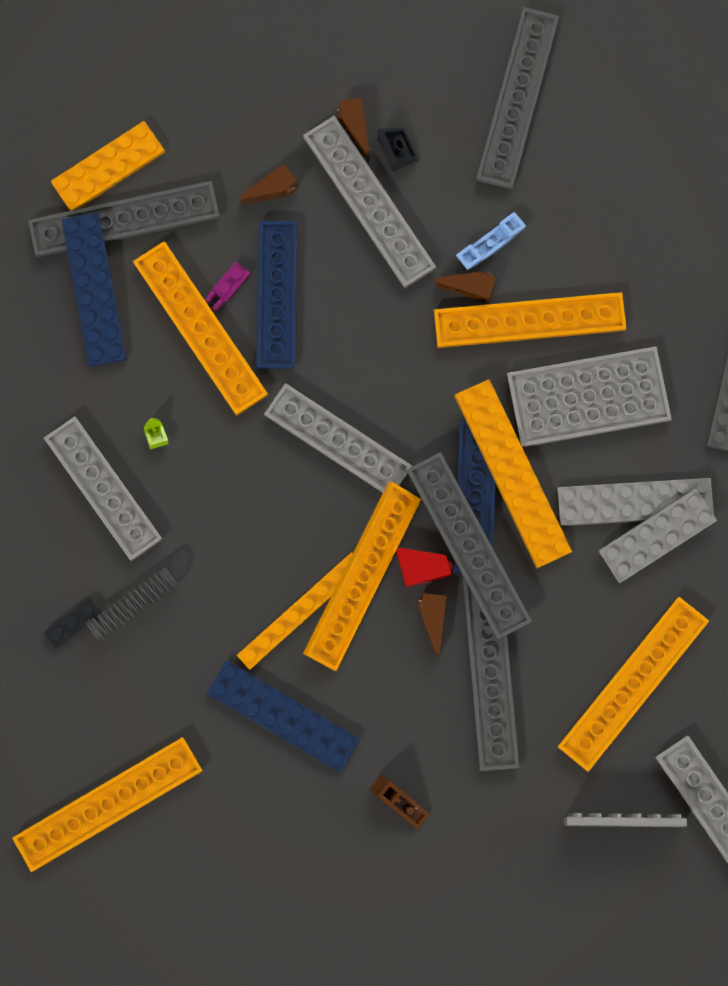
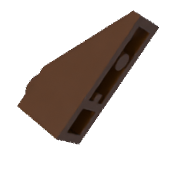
(354, 122)
(273, 186)
(473, 285)
(432, 614)
(399, 801)

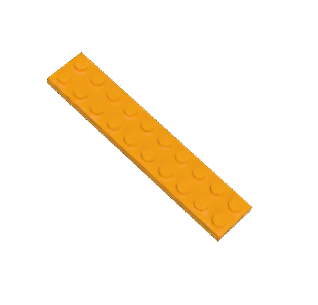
(529, 320)
(200, 328)
(513, 473)
(362, 576)
(633, 684)
(107, 804)

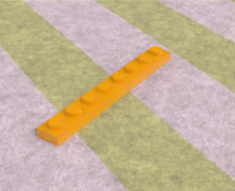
(293, 617)

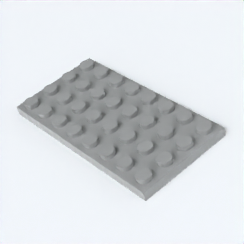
(589, 397)

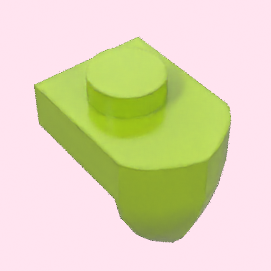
(155, 433)

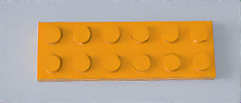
(108, 166)

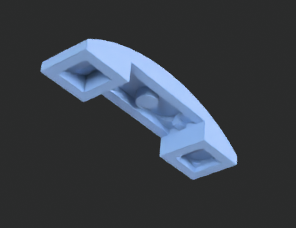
(491, 242)

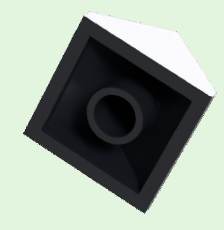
(397, 147)

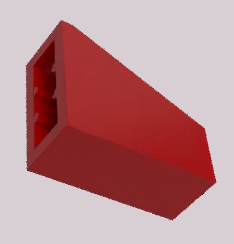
(422, 567)

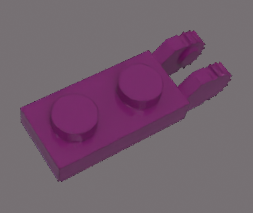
(228, 285)

